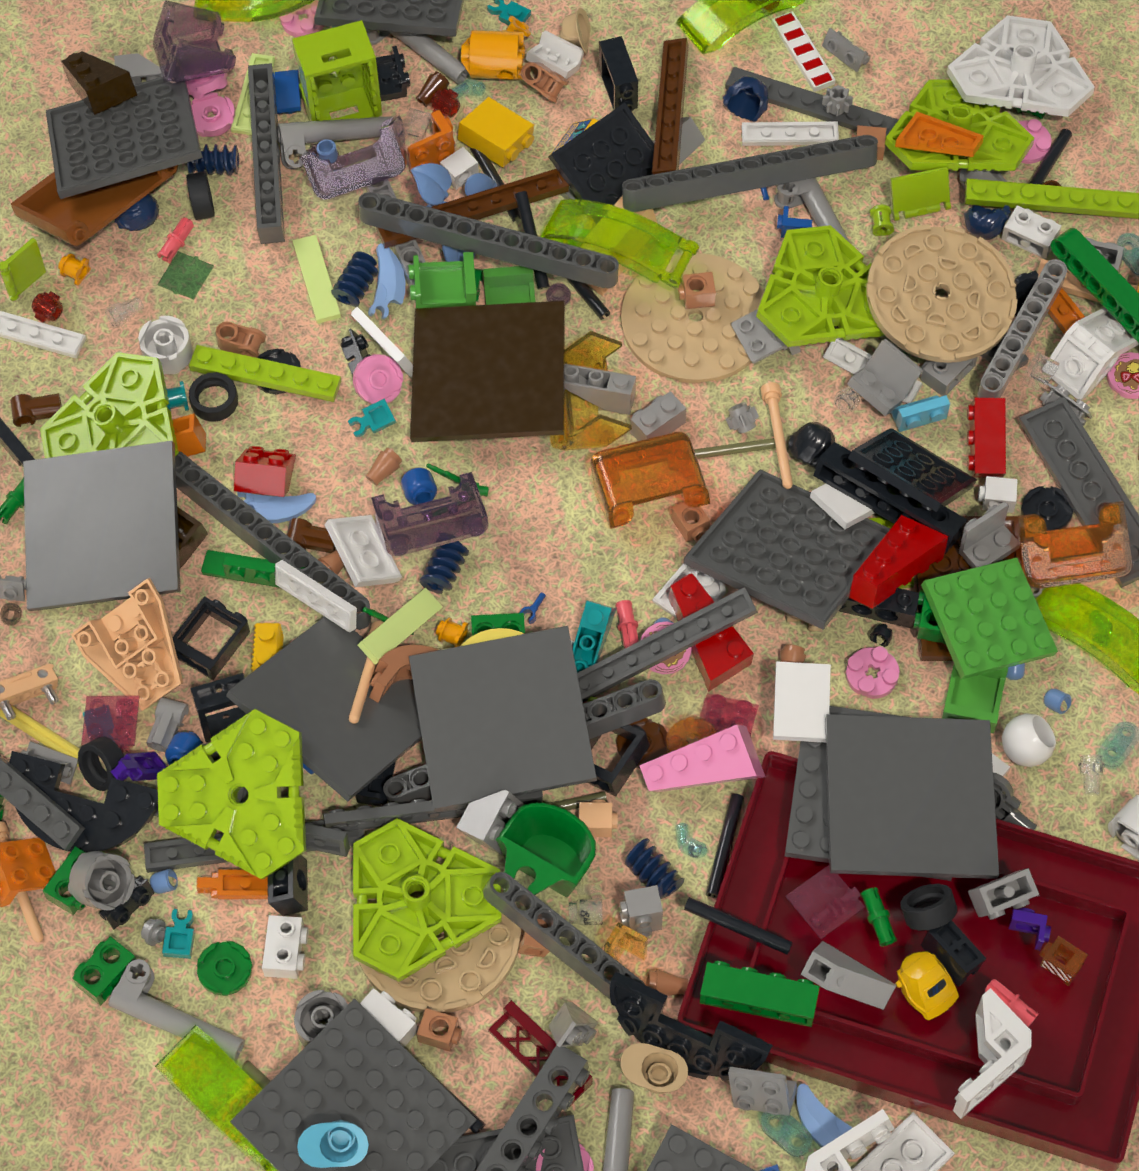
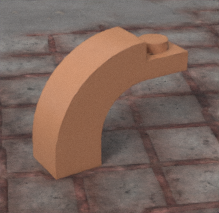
(393, 668)

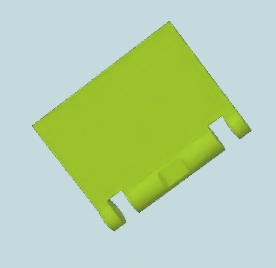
(920, 193)
(22, 269)

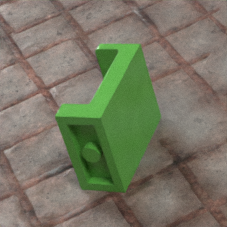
(443, 283)
(509, 285)
(975, 697)

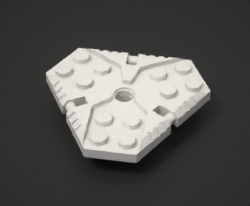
(1022, 67)

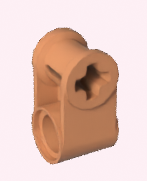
(547, 83)
(242, 340)

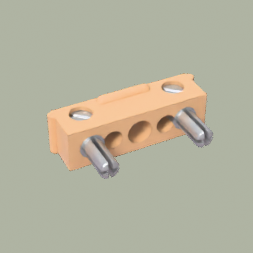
(27, 686)

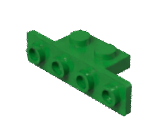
(239, 568)

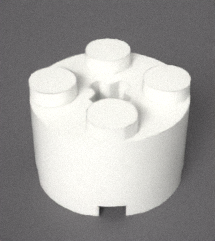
(168, 342)
(1126, 827)

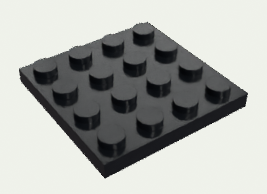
(605, 157)
(912, 470)

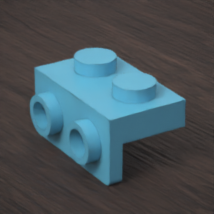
(921, 412)

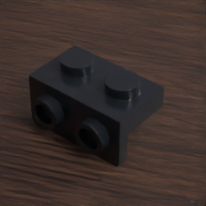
(391, 77)

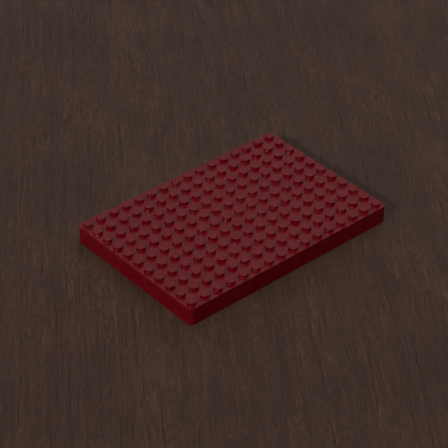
(1083, 1061)

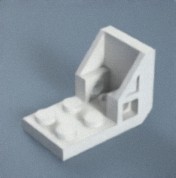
(1090, 352)
(1000, 1036)
(851, 1144)

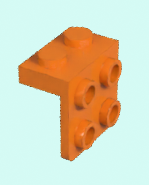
(435, 147)
(23, 867)

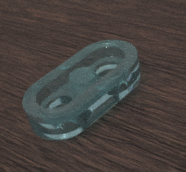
(1130, 257)
(1119, 744)
(786, 1132)

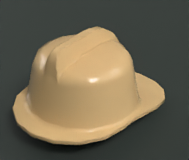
(577, 29)
(654, 1068)

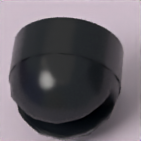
(881, 629)

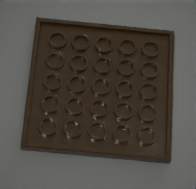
(488, 371)

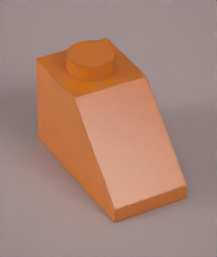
(189, 435)

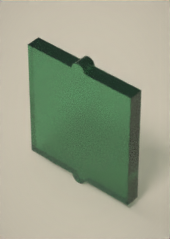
(185, 275)

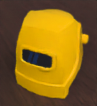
(926, 984)

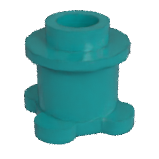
(177, 397)

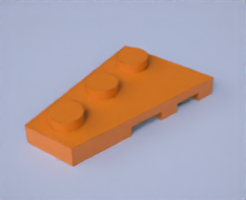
(938, 136)

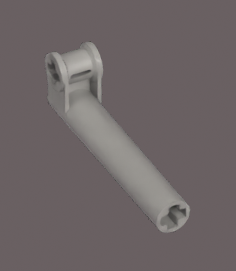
(428, 50)
(295, 135)
(811, 194)
(132, 998)
(619, 1130)

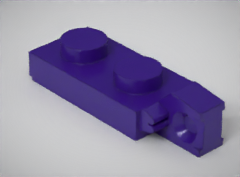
(139, 766)

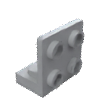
(758, 339)
(886, 378)
(987, 538)
(761, 1091)

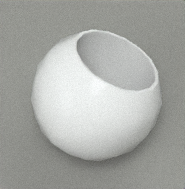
(1028, 740)

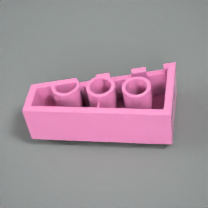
(710, 761)

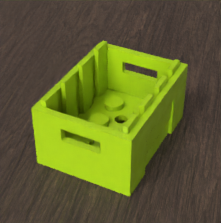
(355, 74)

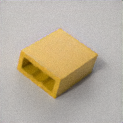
(496, 132)

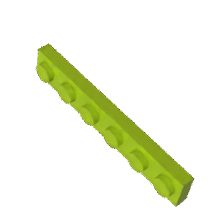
(266, 373)

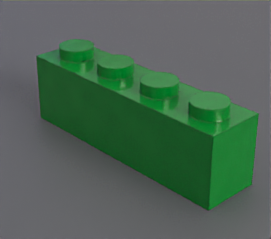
(759, 993)

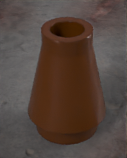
(433, 83)

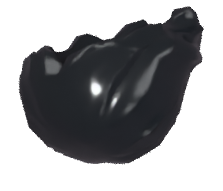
(810, 443)

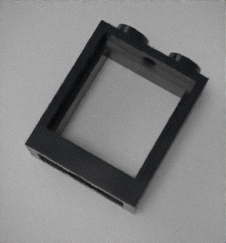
(618, 73)
(196, 659)
(209, 700)
(614, 781)

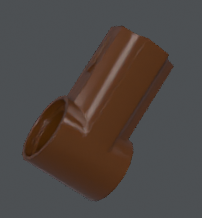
(29, 409)
(310, 536)

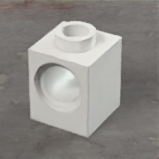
(460, 167)
(997, 491)

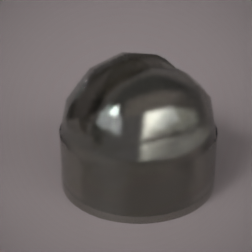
(5, 612)

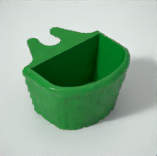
(548, 847)

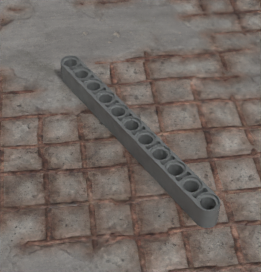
(749, 173)
(488, 240)
(259, 529)
(609, 705)

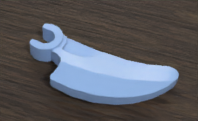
(390, 282)
(277, 508)
(818, 1119)

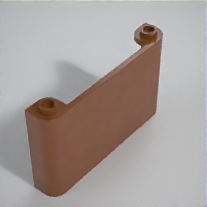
(85, 213)

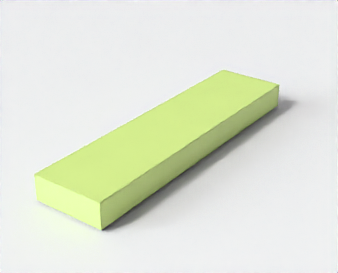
(242, 120)
(316, 279)
(400, 625)

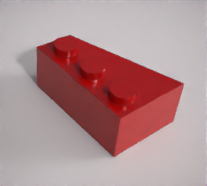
(987, 437)

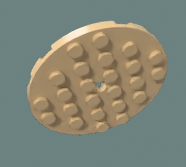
(936, 327)
(683, 349)
(460, 976)

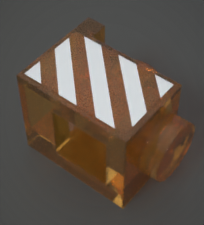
(1071, 955)

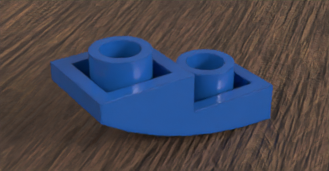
(287, 91)

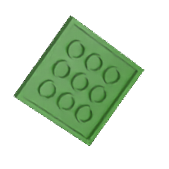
(989, 618)

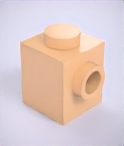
(598, 817)

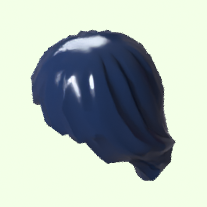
(747, 98)
(139, 215)
(986, 222)

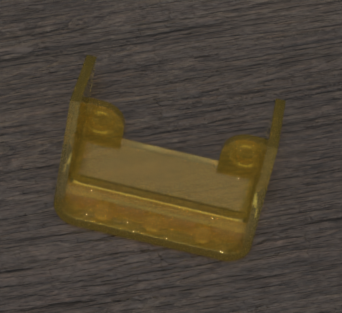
(582, 423)

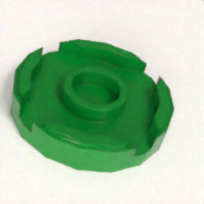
(227, 977)

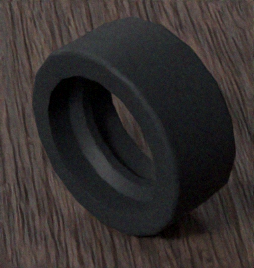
(200, 195)
(217, 413)
(91, 766)
(928, 907)

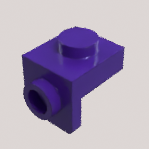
(1030, 922)

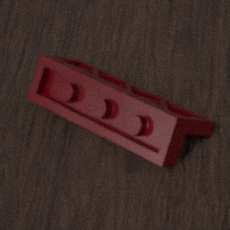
(533, 1034)

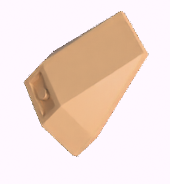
(134, 646)

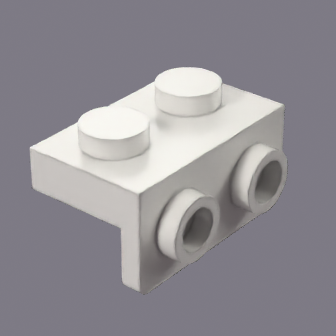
(557, 54)

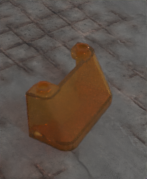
(646, 473)
(1076, 552)

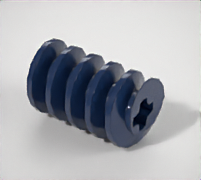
(217, 160)
(355, 279)
(442, 566)
(651, 870)

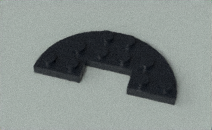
(107, 824)
(642, 1016)

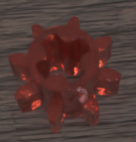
(445, 102)
(47, 306)

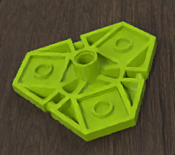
(1003, 142)
(817, 289)
(125, 410)
(202, 795)
(401, 930)

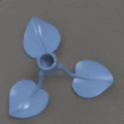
(434, 181)

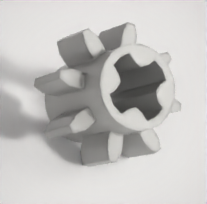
(837, 100)
(742, 417)

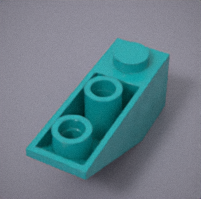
(592, 634)

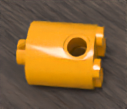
(494, 54)

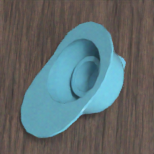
(333, 1144)

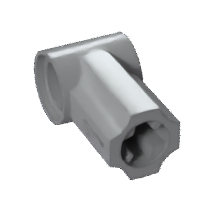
(168, 719)

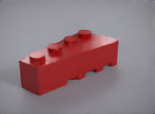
(898, 557)
(719, 655)

